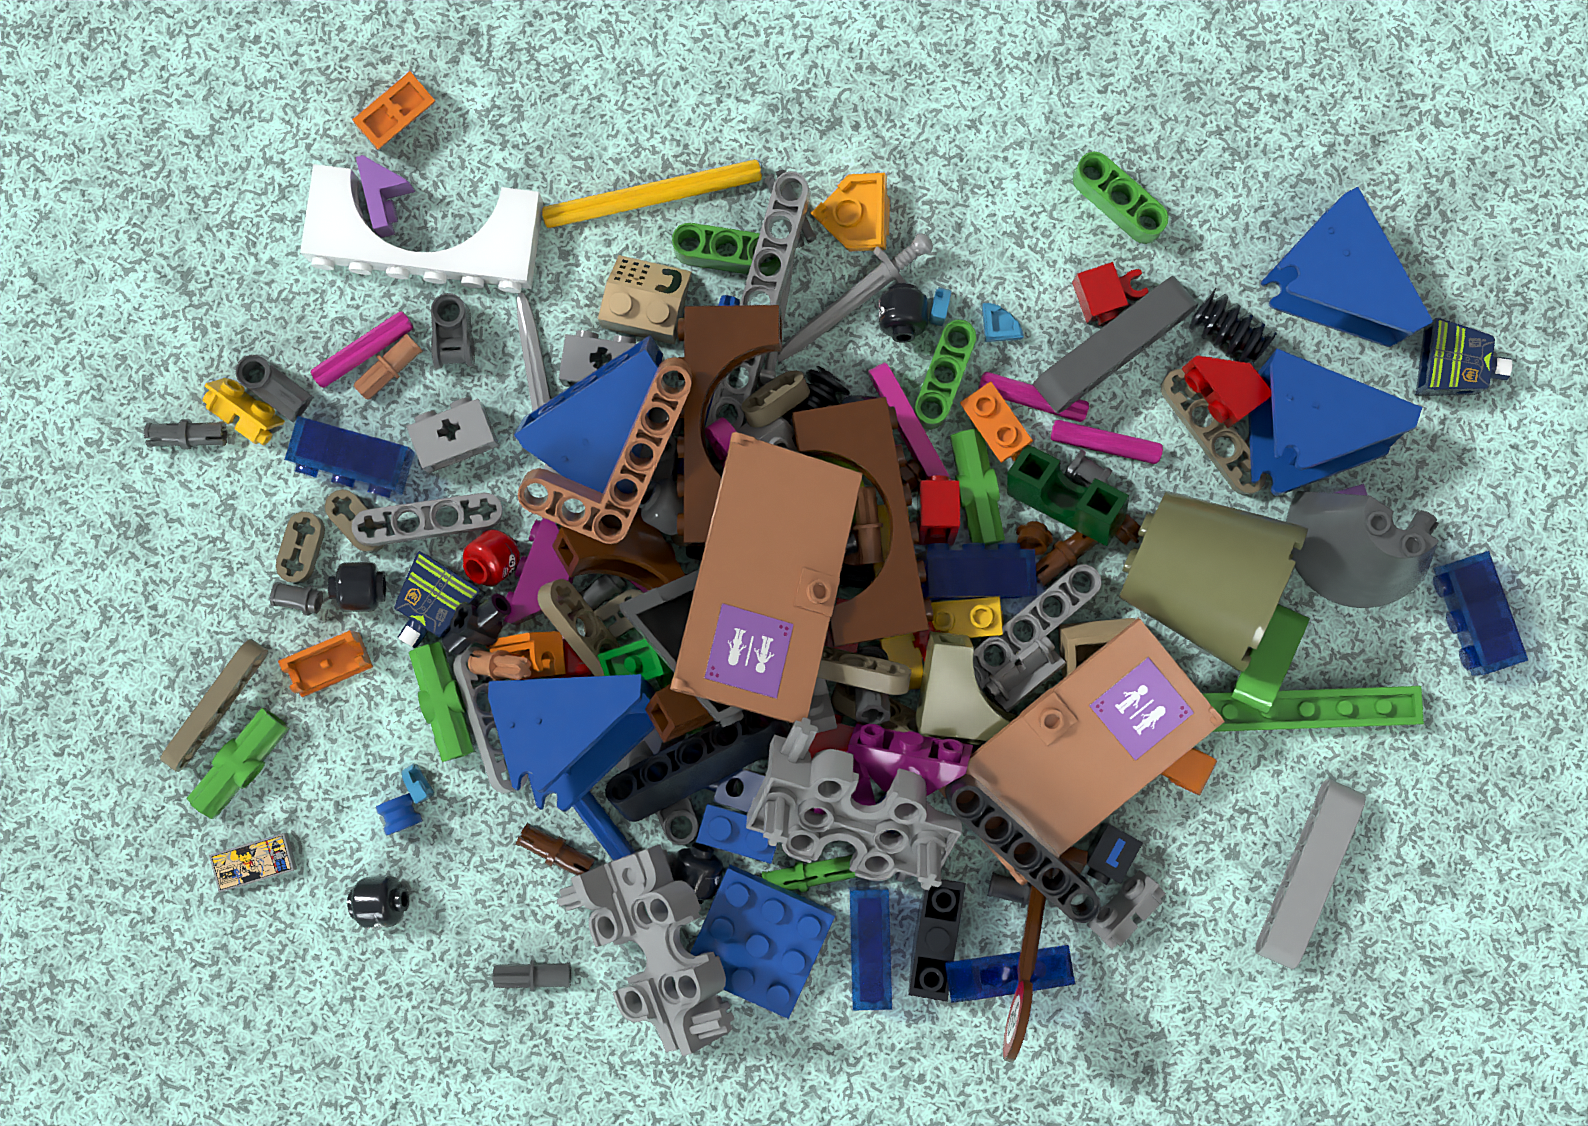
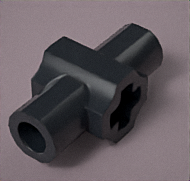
(476, 624)

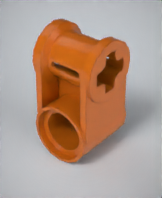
(1191, 771)

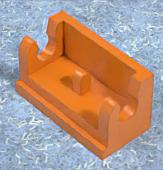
(393, 110)
(541, 648)
(326, 663)

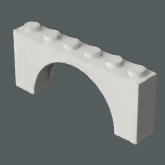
(497, 254)

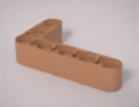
(627, 467)

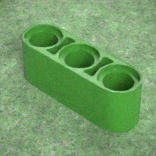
(1116, 180)
(711, 239)
(952, 358)
(1271, 659)

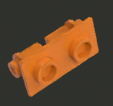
(996, 422)

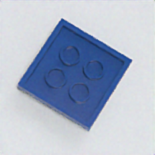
(763, 939)

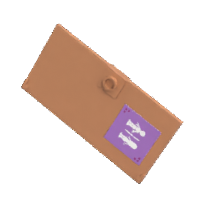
(767, 580)
(1092, 741)

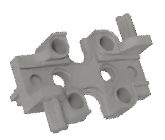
(826, 782)
(618, 894)

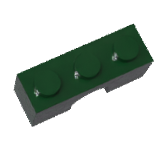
(1042, 485)

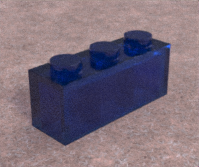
(349, 457)
(978, 572)
(1479, 614)
(870, 948)
(998, 974)

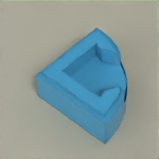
(940, 306)
(999, 324)
(417, 785)

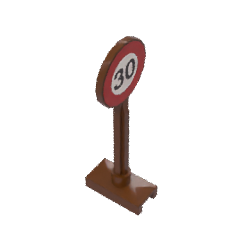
(1022, 1000)

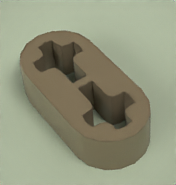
(775, 398)
(344, 523)
(291, 544)
(612, 609)

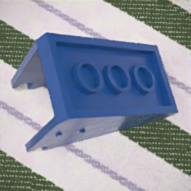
(1349, 277)
(590, 421)
(1320, 423)
(568, 730)

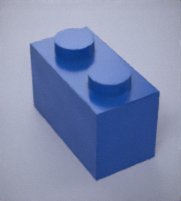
(727, 831)

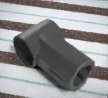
(274, 388)
(870, 705)

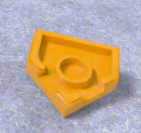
(857, 212)

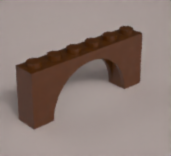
(714, 345)
(864, 439)
(650, 562)

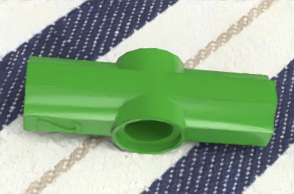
(977, 487)
(441, 701)
(238, 763)

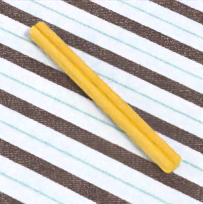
(651, 193)

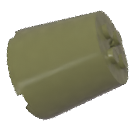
(1211, 573)

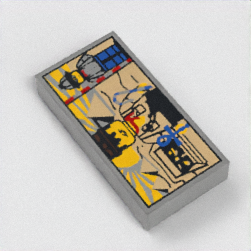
(253, 862)

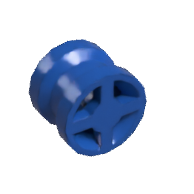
(398, 814)

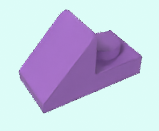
(379, 186)

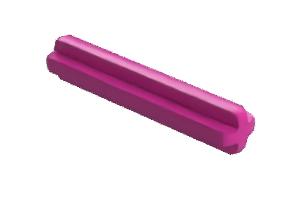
(361, 349)
(1028, 396)
(1106, 442)

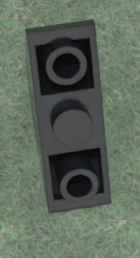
(935, 939)

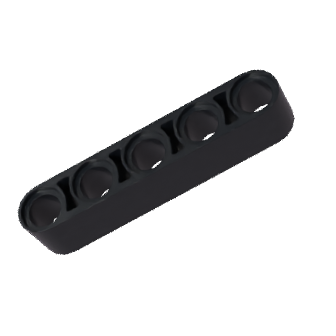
(692, 765)
(1030, 864)

